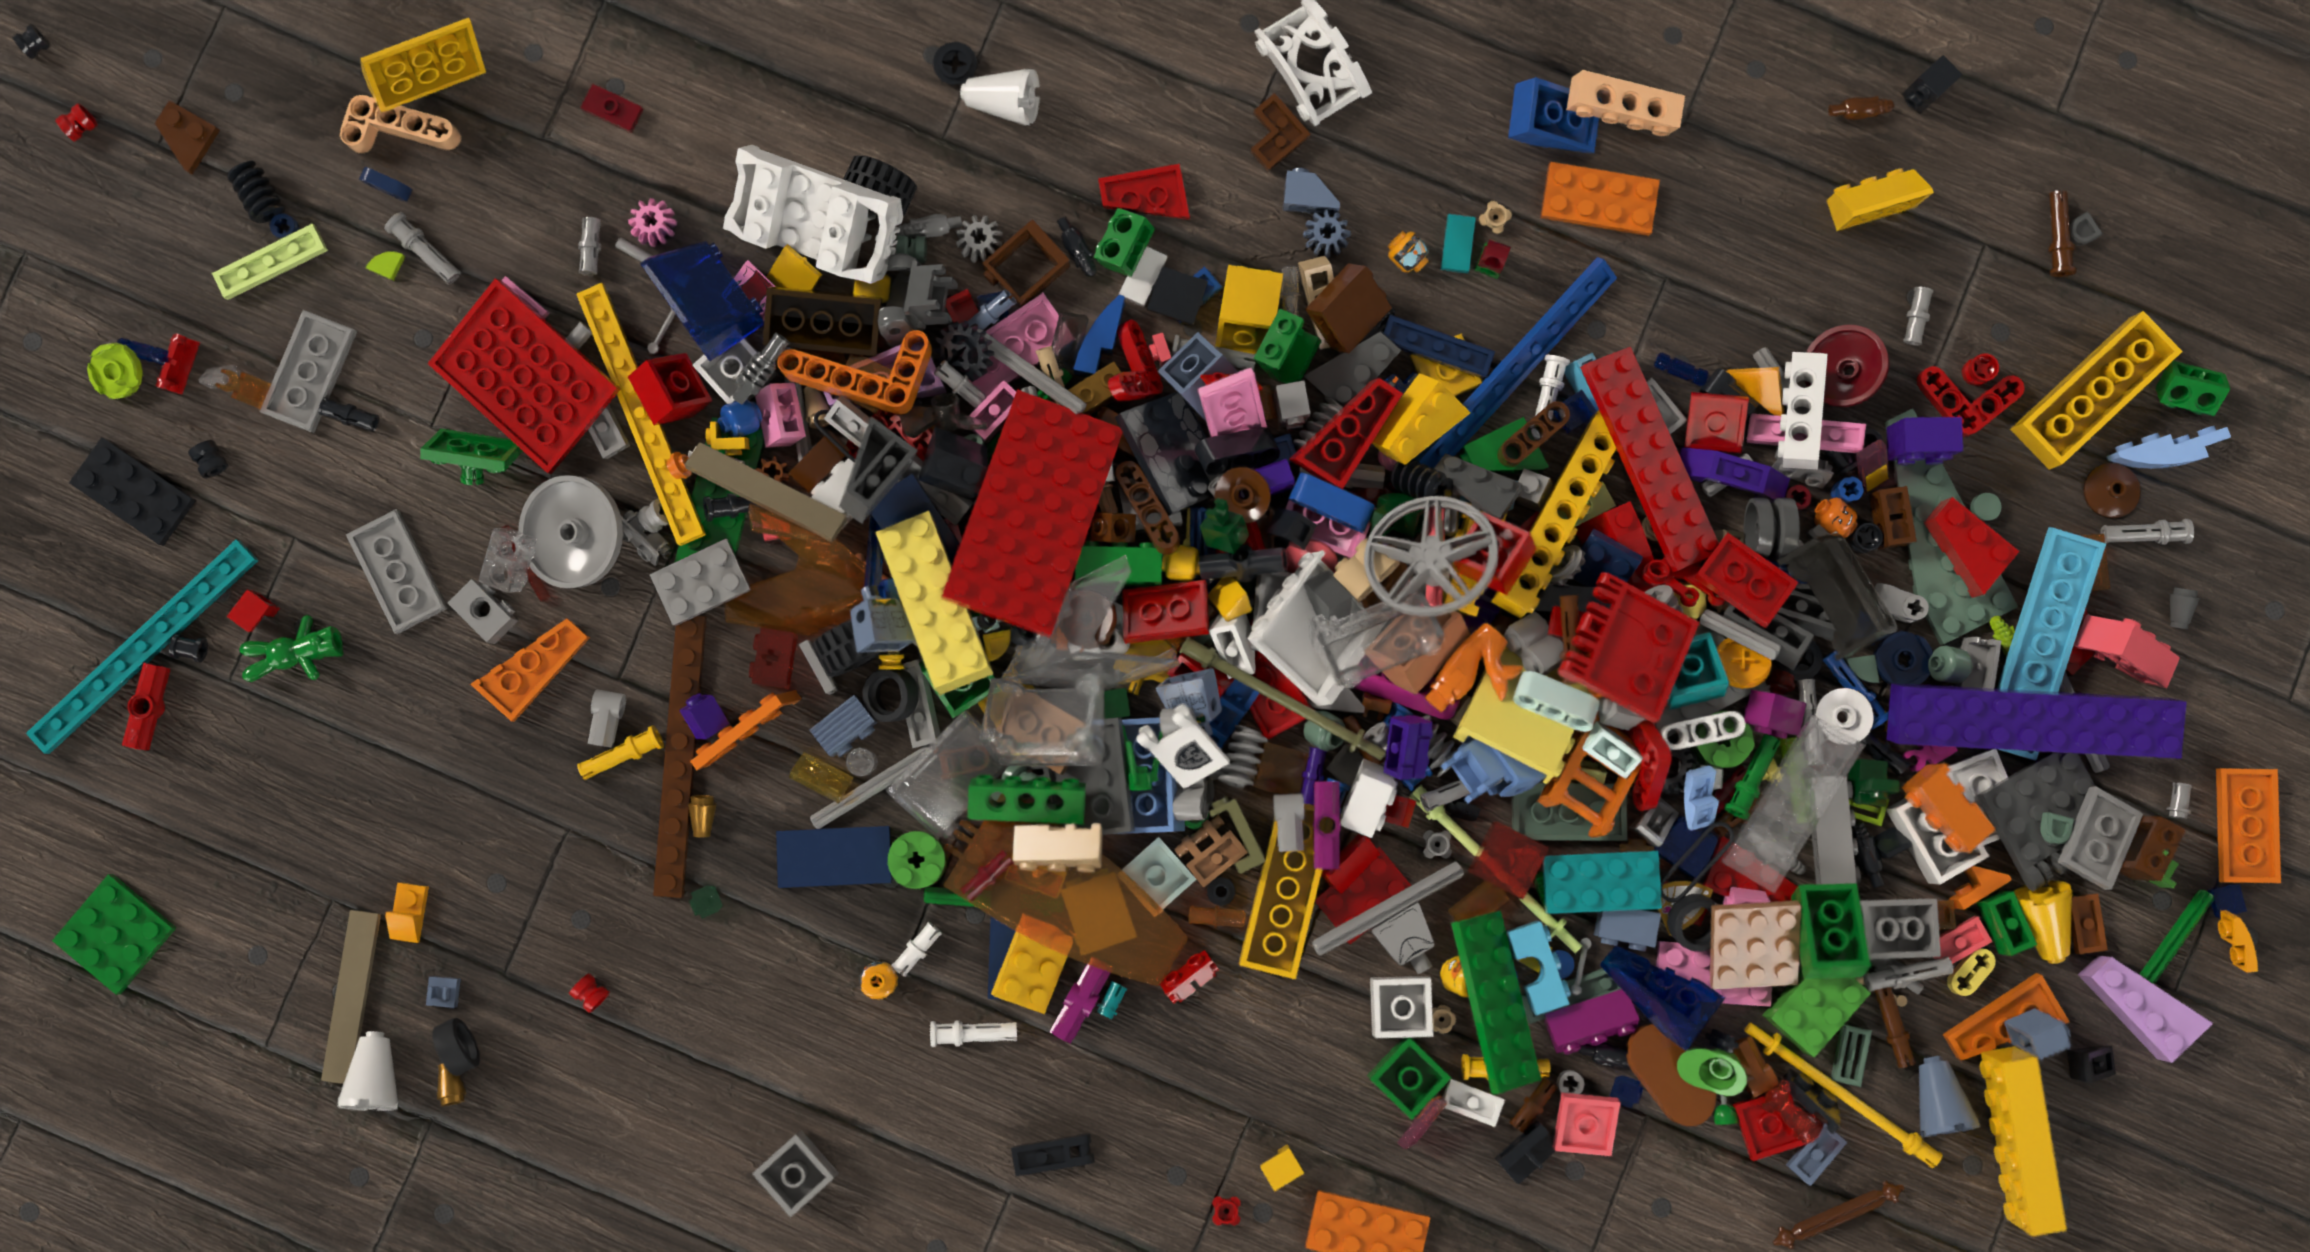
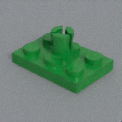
(471, 453)

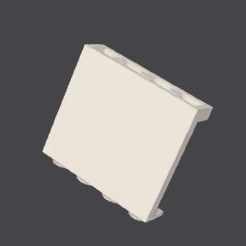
(1284, 634)

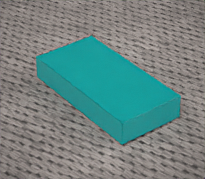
(1458, 243)

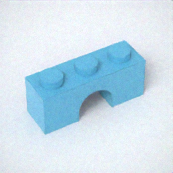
(1547, 990)

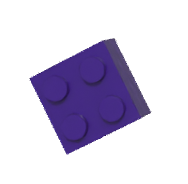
(1924, 439)

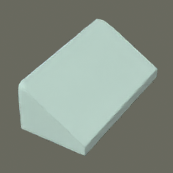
(1612, 750)

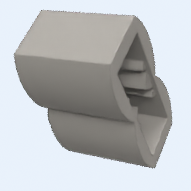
(1532, 644)

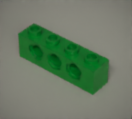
(983, 807)

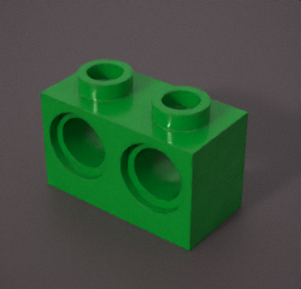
(1128, 244)
(2193, 383)

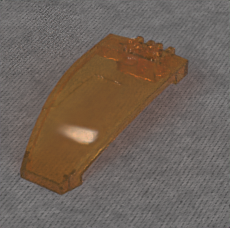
(1084, 915)

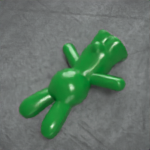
(287, 652)

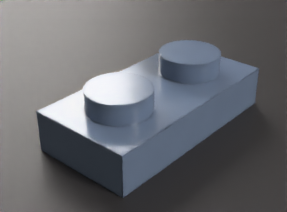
(1816, 1156)

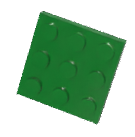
(114, 934)

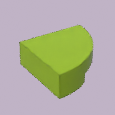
(386, 264)

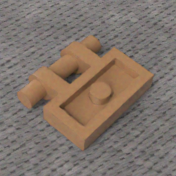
(1216, 857)

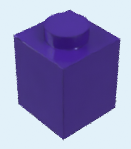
(703, 716)

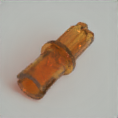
(1217, 916)

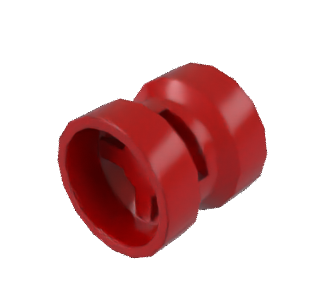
(76, 122)
(1985, 365)
(587, 990)

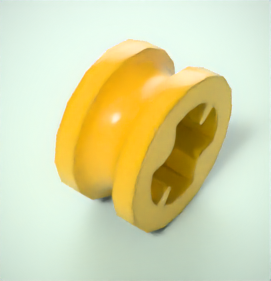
(891, 661)

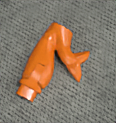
(1461, 668)

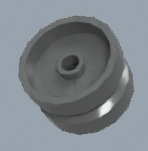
(1771, 527)

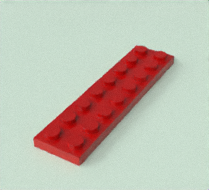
(1650, 458)

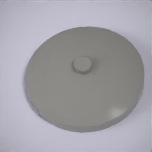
(574, 530)

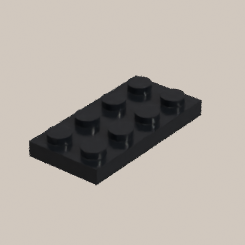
(132, 491)

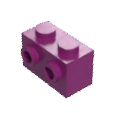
(1774, 714)

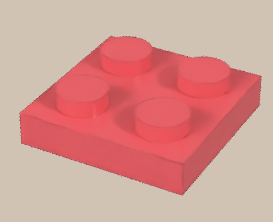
(1586, 1124)

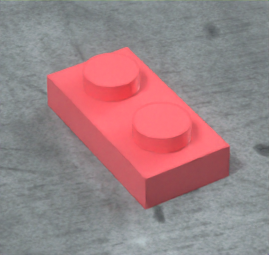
(1963, 940)

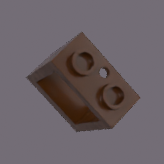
(1044, 243)
(2152, 837)

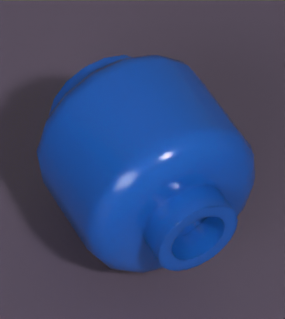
(740, 419)

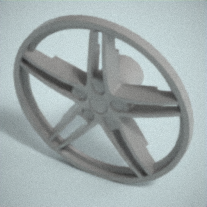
(1432, 557)

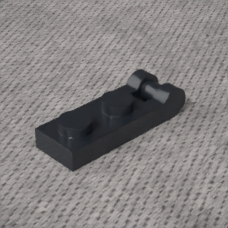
(1051, 1154)

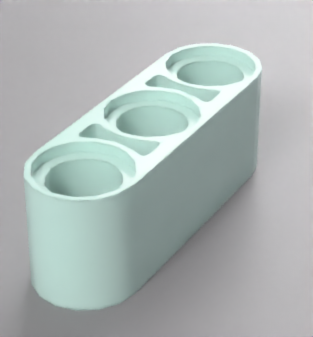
(1556, 701)

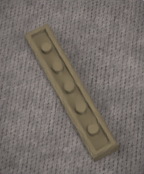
(766, 492)
(351, 994)

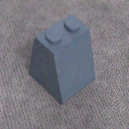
(1191, 362)

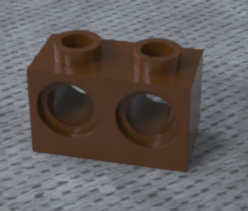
(1893, 516)

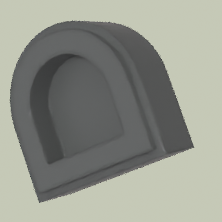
(2083, 230)

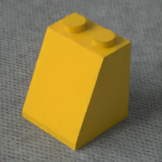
(1247, 308)

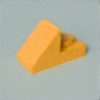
(408, 912)

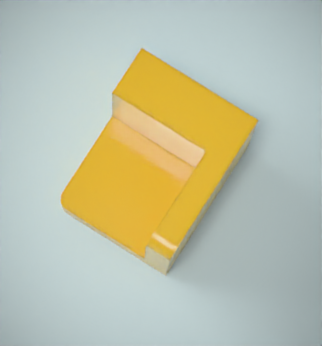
(1281, 1168)

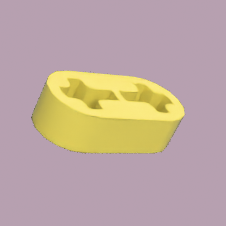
(1976, 976)

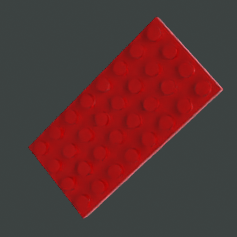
(1032, 514)

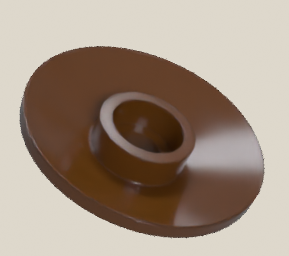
(1230, 487)
(2100, 493)

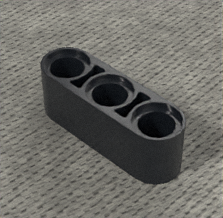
(1237, 449)

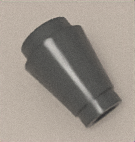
(2182, 607)

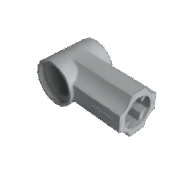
(606, 710)
(1289, 817)

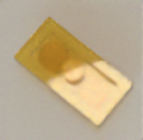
(821, 777)

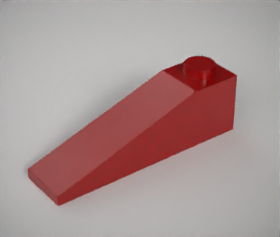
(1624, 527)

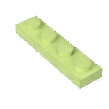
(269, 261)

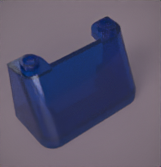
(704, 296)

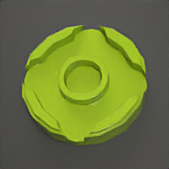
(115, 370)

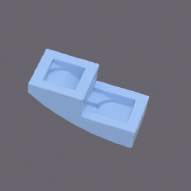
(1698, 798)

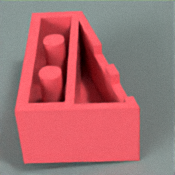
(2130, 647)

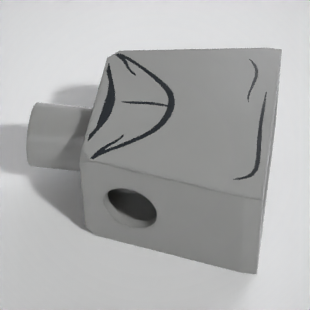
(1406, 937)

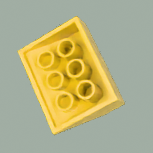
(423, 65)

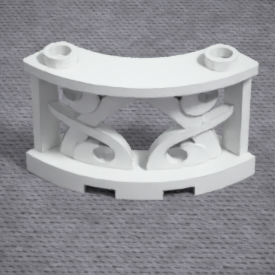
(1313, 19)

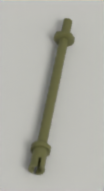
(1210, 659)

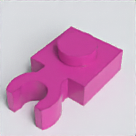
(1933, 754)

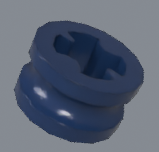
(278, 220)

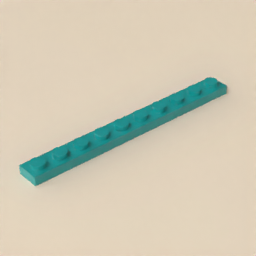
(142, 647)

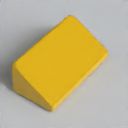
(1230, 598)

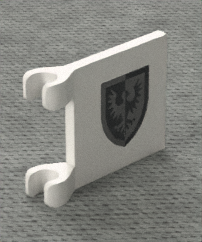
(1186, 752)

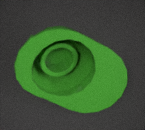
(1712, 1071)

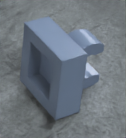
(443, 991)

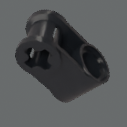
(1846, 461)

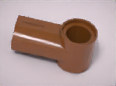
(1759, 1074)

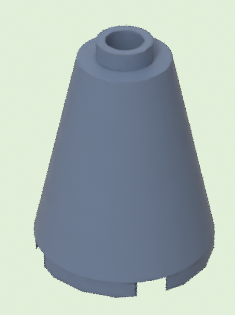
(1942, 1100)

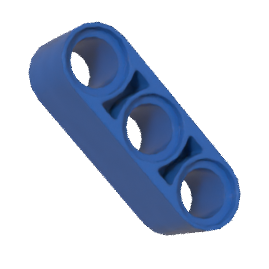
(1332, 502)

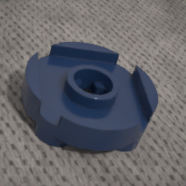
(1907, 644)

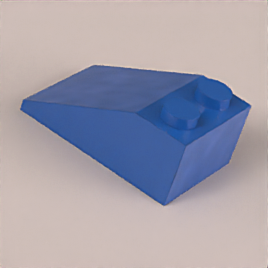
(1543, 120)

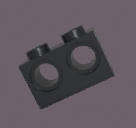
(1931, 84)

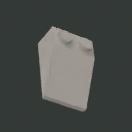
(1901, 928)

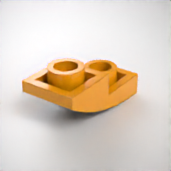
(2242, 950)

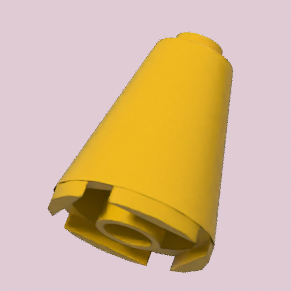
(2049, 918)

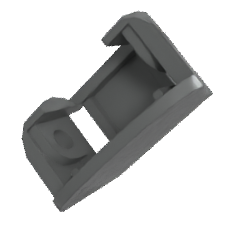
(914, 298)

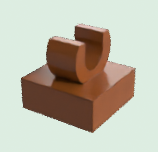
(1375, 703)

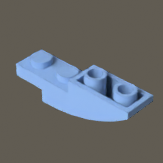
(2167, 452)

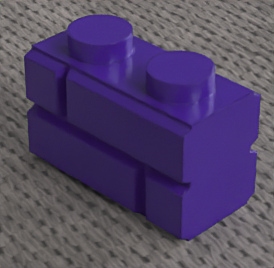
(1408, 747)

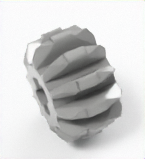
(977, 228)

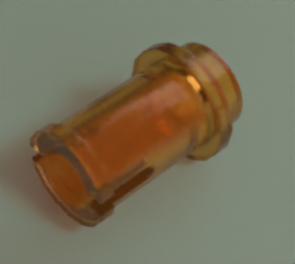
(1267, 403)

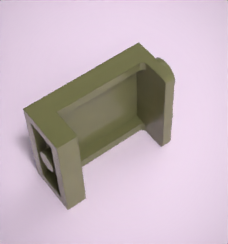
(1254, 855)

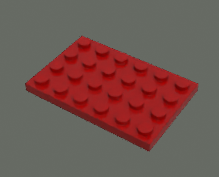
(524, 376)

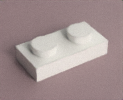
(1473, 1102)

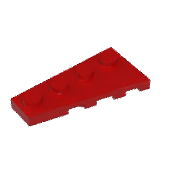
(1722, 878)

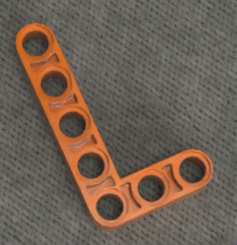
(863, 380)

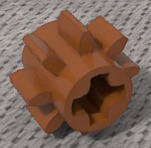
(774, 465)

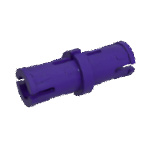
(1313, 773)

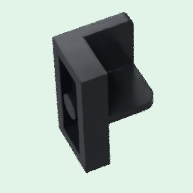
(1526, 1152)

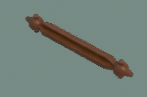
(1838, 1215)

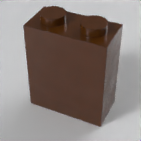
(1349, 308)

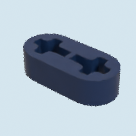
(385, 184)

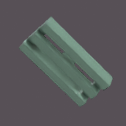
(1840, 1052)

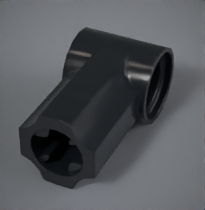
(1724, 384)

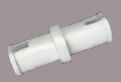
(916, 949)

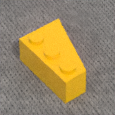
(1419, 419)

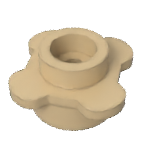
(1503, 214)

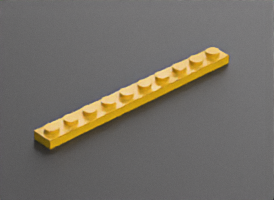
(649, 437)

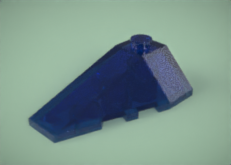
(1672, 1003)

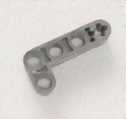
(1196, 799)

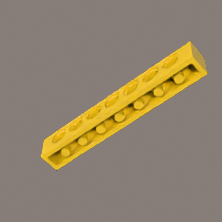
(1522, 600)

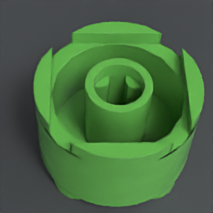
(1728, 754)
(904, 849)

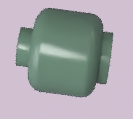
(1950, 665)
(1320, 737)

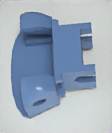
(1483, 767)

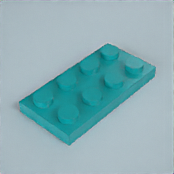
(1601, 882)

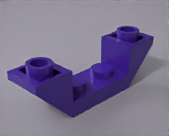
(1734, 472)

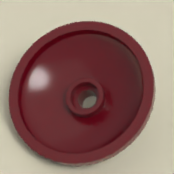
(1851, 348)

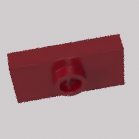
(612, 108)

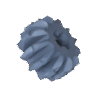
(1336, 228)

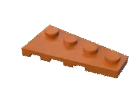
(526, 674)
(748, 726)
(1987, 1028)

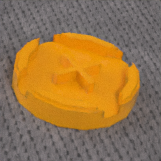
(1742, 665)

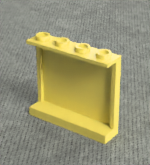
(1513, 729)

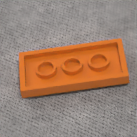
(1600, 198)
(2248, 825)
(1363, 1226)

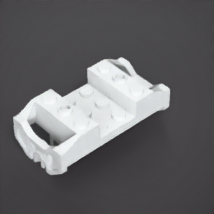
(811, 213)

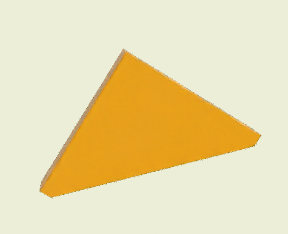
(1762, 386)

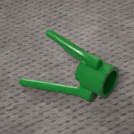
(1139, 776)

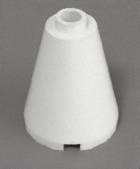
(1004, 95)
(370, 1076)

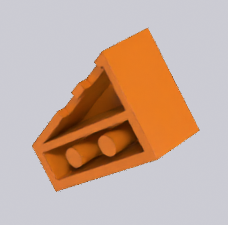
(1947, 808)

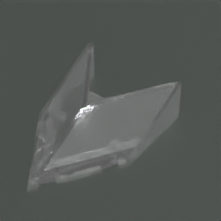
(1072, 646)

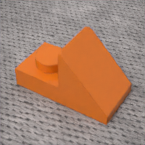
(1983, 883)

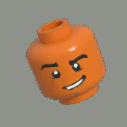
(1836, 516)

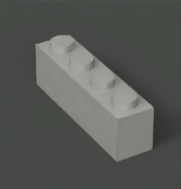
(1834, 843)

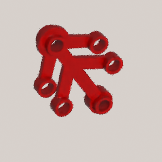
(1659, 573)

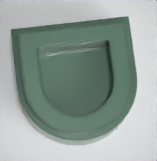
(2056, 828)

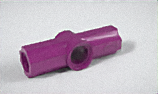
(1326, 845)
(1079, 1003)

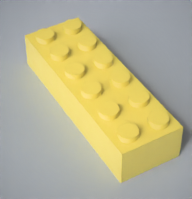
(941, 628)

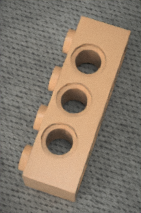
(1665, 104)

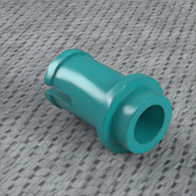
(1111, 1000)

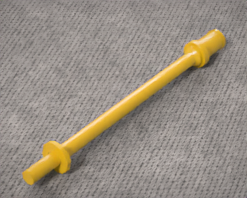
(1911, 1143)

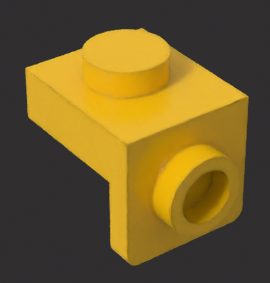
(731, 446)

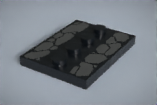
(1164, 444)

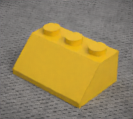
(1877, 198)

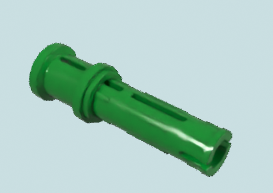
(1748, 789)

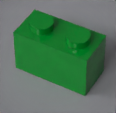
(2006, 923)

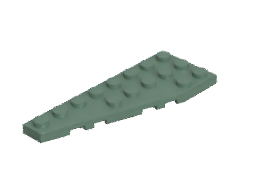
(1951, 607)

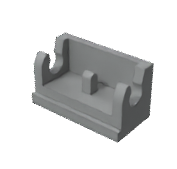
(1984, 660)

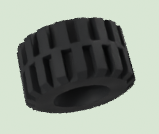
(881, 178)
(838, 650)

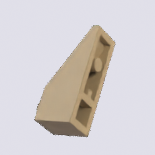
(1315, 277)

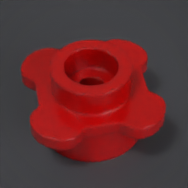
(1226, 1218)

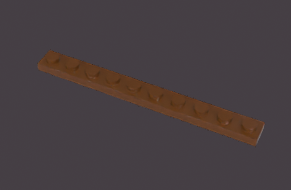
(678, 769)

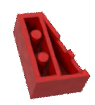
(1970, 544)

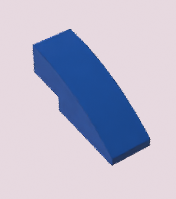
(1100, 338)

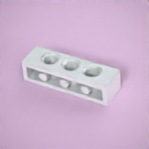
(1810, 368)

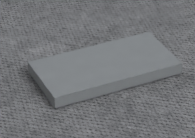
(308, 371)
(396, 571)

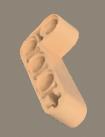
(402, 126)

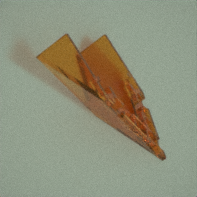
(811, 596)

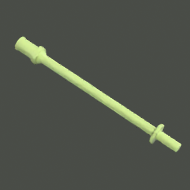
(1556, 927)

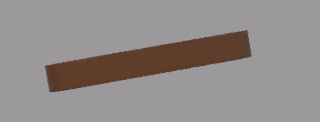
(1149, 506)

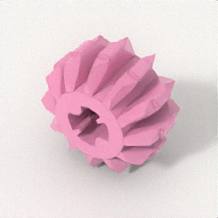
(660, 229)

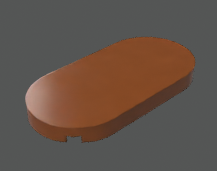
(1655, 1064)

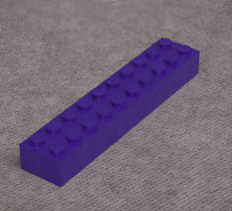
(2036, 720)

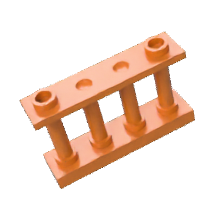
(1556, 790)

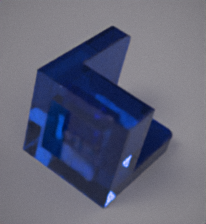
(1580, 411)

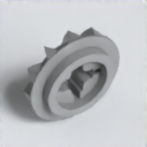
(1568, 566)

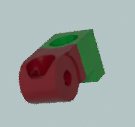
(1492, 259)

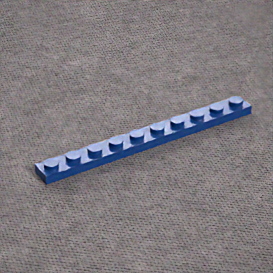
(1523, 359)

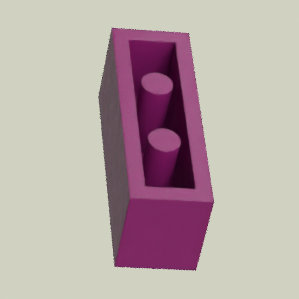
(1591, 1022)

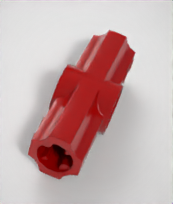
(141, 724)

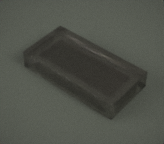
(1068, 338)

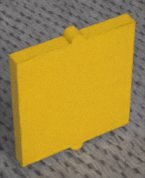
(793, 271)

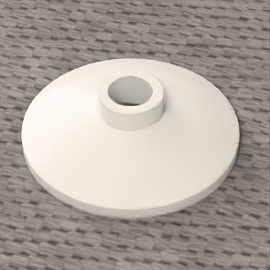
(1854, 706)

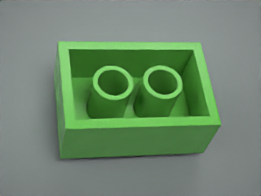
(1815, 1010)

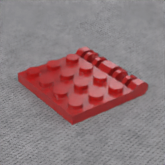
(1634, 648)

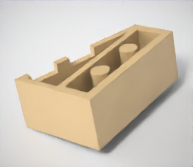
(1058, 847)

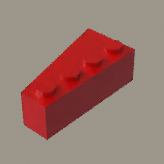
(1347, 436)

